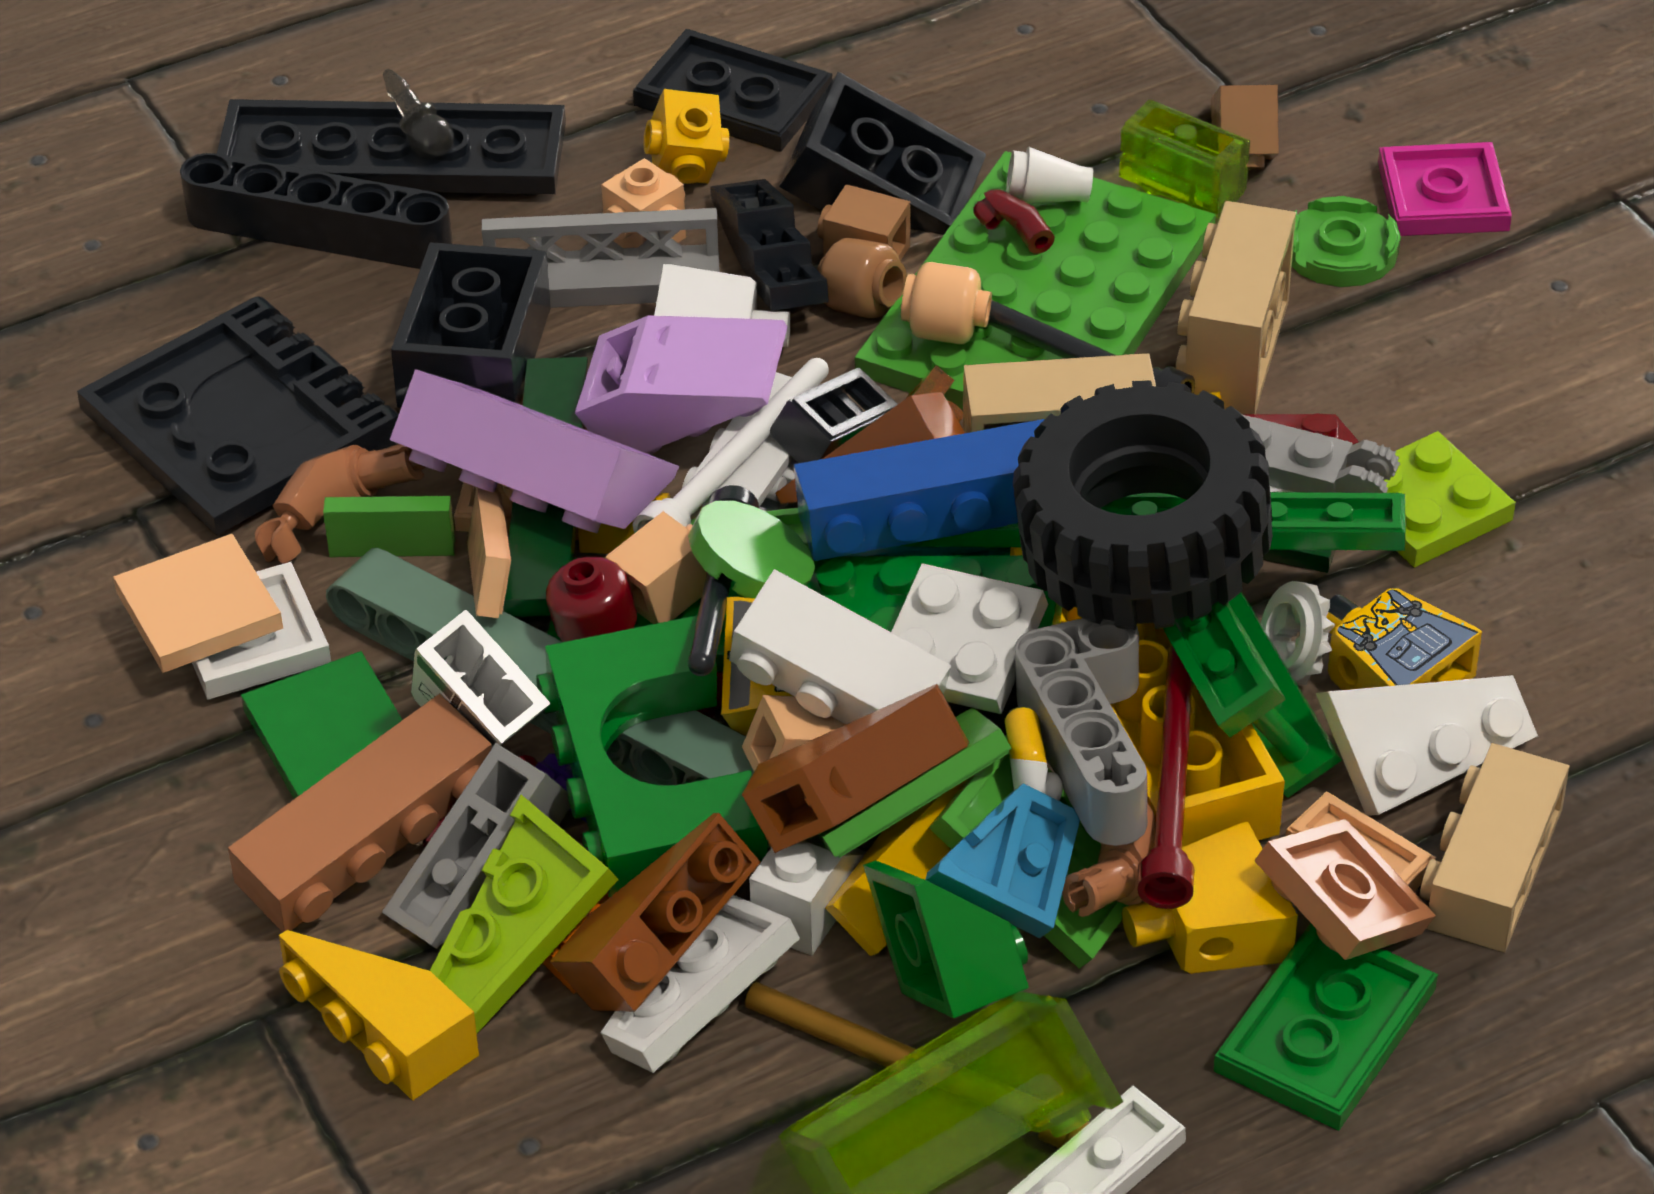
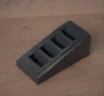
(827, 418)

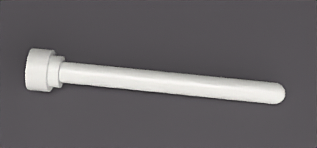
(734, 452)

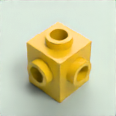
(687, 135)

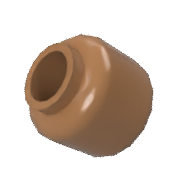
(862, 277)

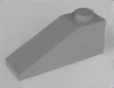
(450, 866)

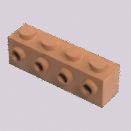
(358, 815)

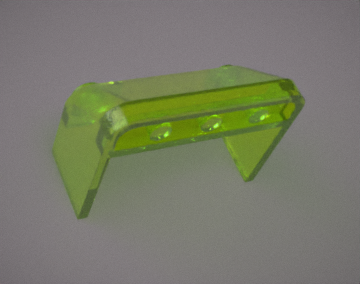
(955, 1102)

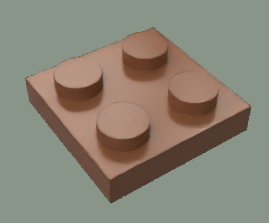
(1344, 889)

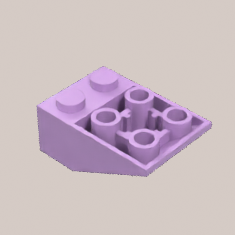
(678, 377)

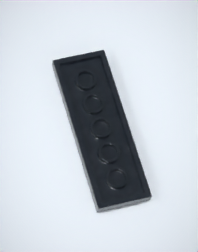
(492, 148)

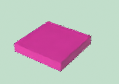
(1444, 188)

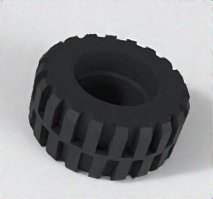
(1156, 562)

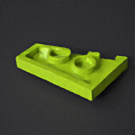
(525, 908)

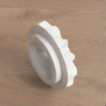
(1293, 610)

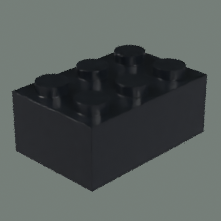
(474, 318)

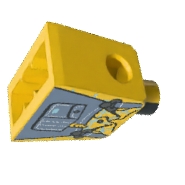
(1398, 643)

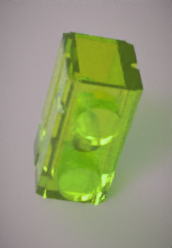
(1183, 158)

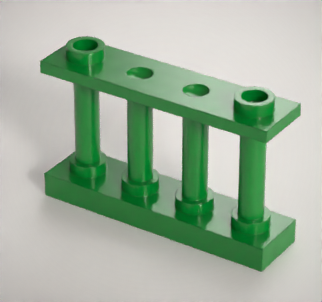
(1249, 684)

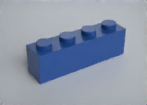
(910, 491)

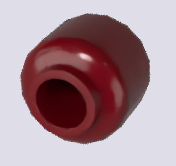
(590, 599)

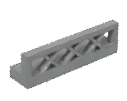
(603, 269)

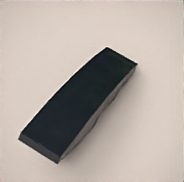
(768, 244)

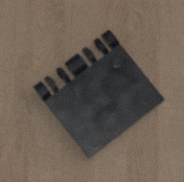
(235, 411)

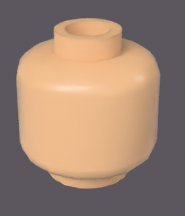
(945, 303)

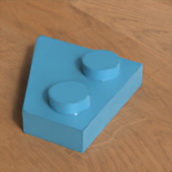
(1014, 860)

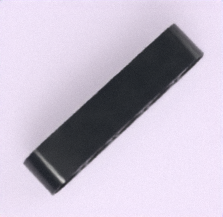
(313, 209)

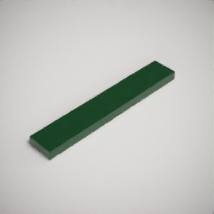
(541, 540)

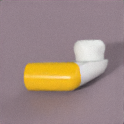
(1028, 753)

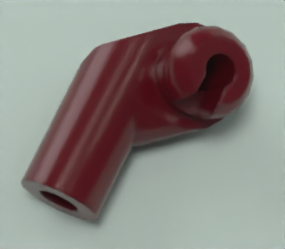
(1021, 215)

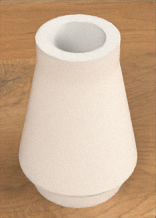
(1046, 178)

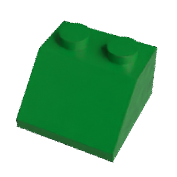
(945, 946)

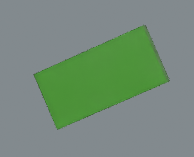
(389, 523)

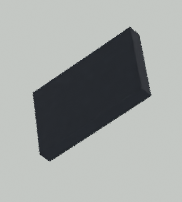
(759, 93)

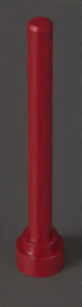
(1166, 872)

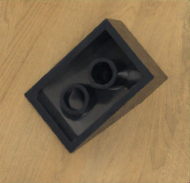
(885, 149)

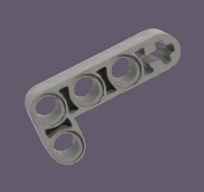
(1070, 680)

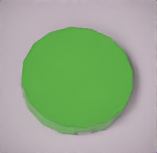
(1344, 242)
(747, 546)

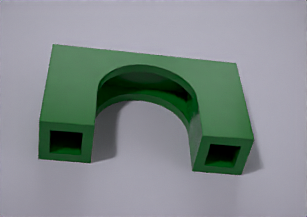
(599, 692)

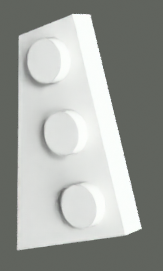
(1422, 733)
(702, 984)

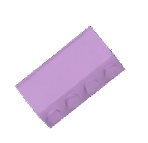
(527, 452)

